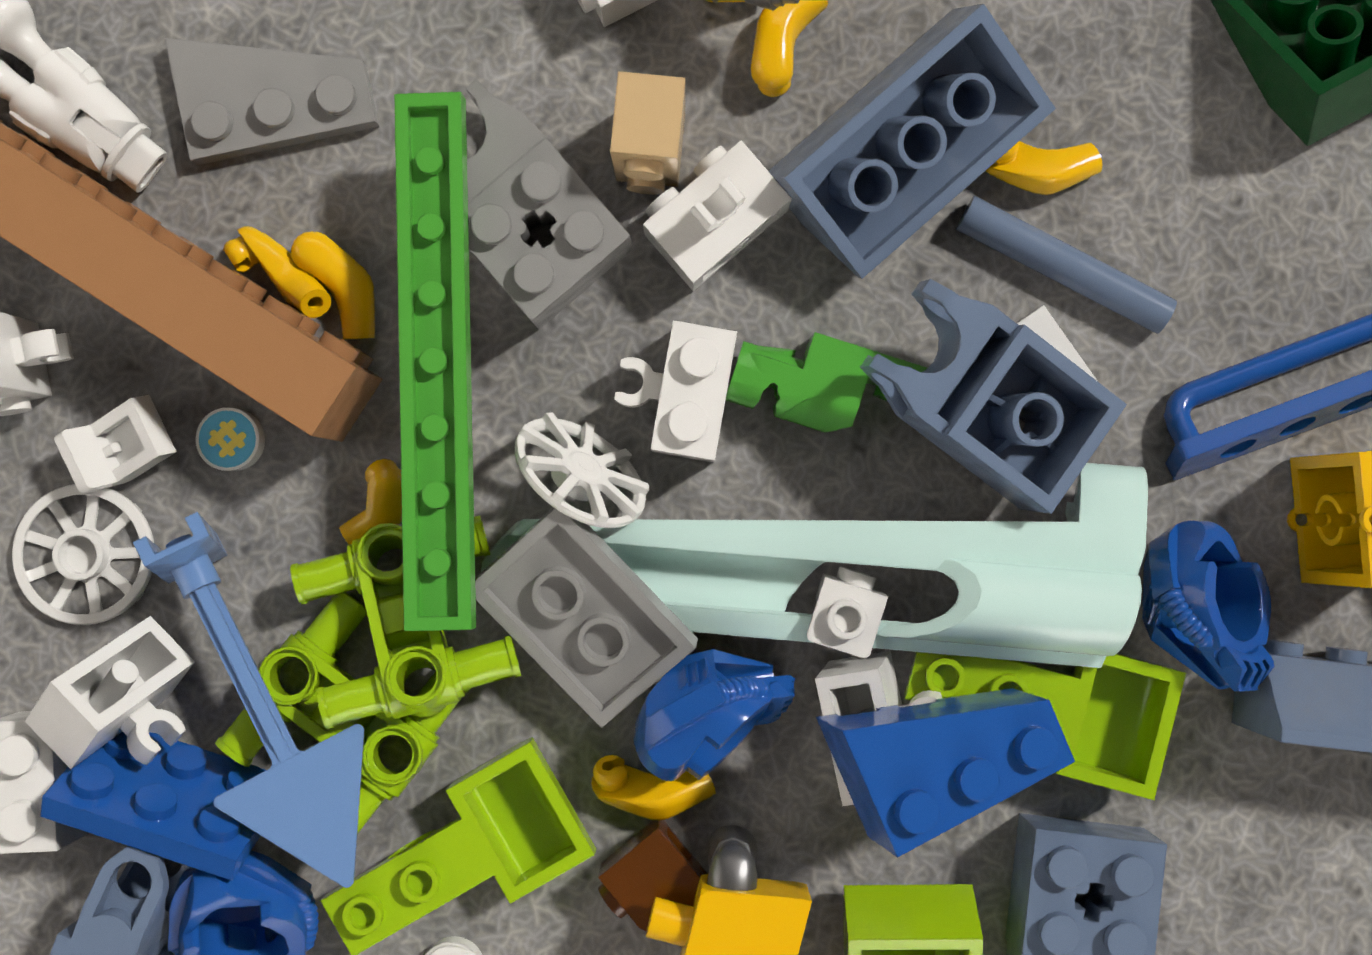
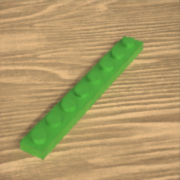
(435, 362)

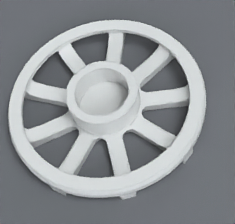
(580, 472)
(82, 555)

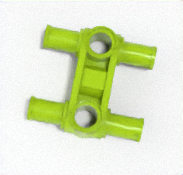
(318, 650)
(396, 650)

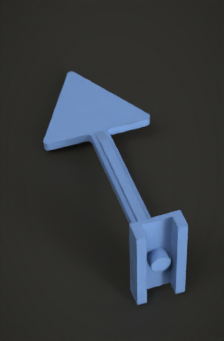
(306, 796)

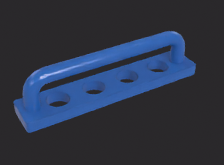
(1201, 451)

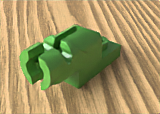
(812, 391)

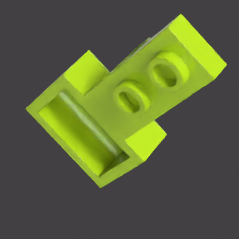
(1110, 715)
(509, 827)

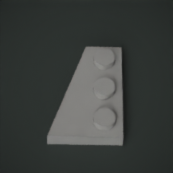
(264, 99)

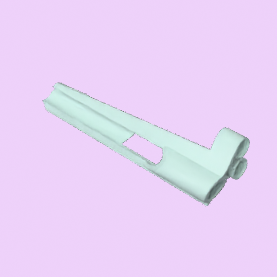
(1022, 585)

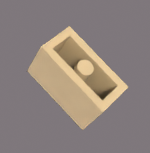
(648, 131)

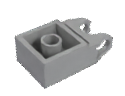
(524, 183)

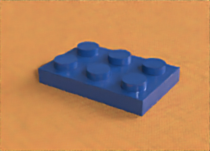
(157, 805)

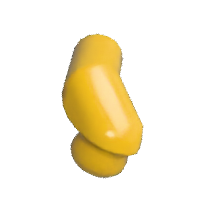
(382, 500)

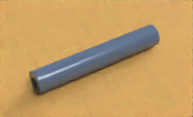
(1066, 265)

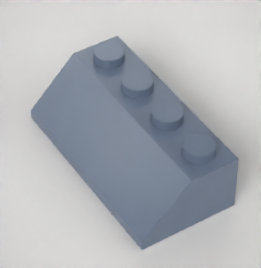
(912, 139)
(1311, 699)

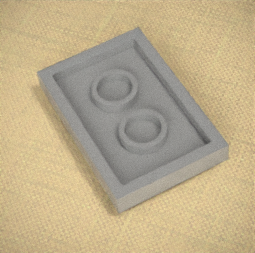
(583, 615)

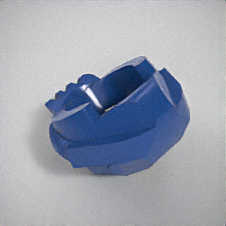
(1208, 605)
(706, 712)
(255, 914)

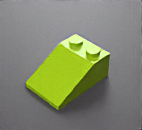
(911, 920)

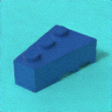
(942, 760)

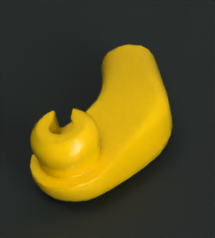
(775, 42)
(1047, 169)
(342, 278)
(293, 283)
(644, 792)

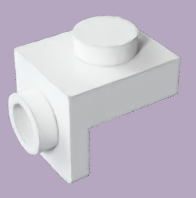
(115, 446)
(847, 612)

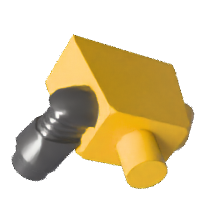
(733, 907)

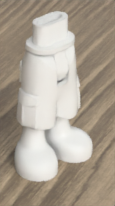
(71, 105)

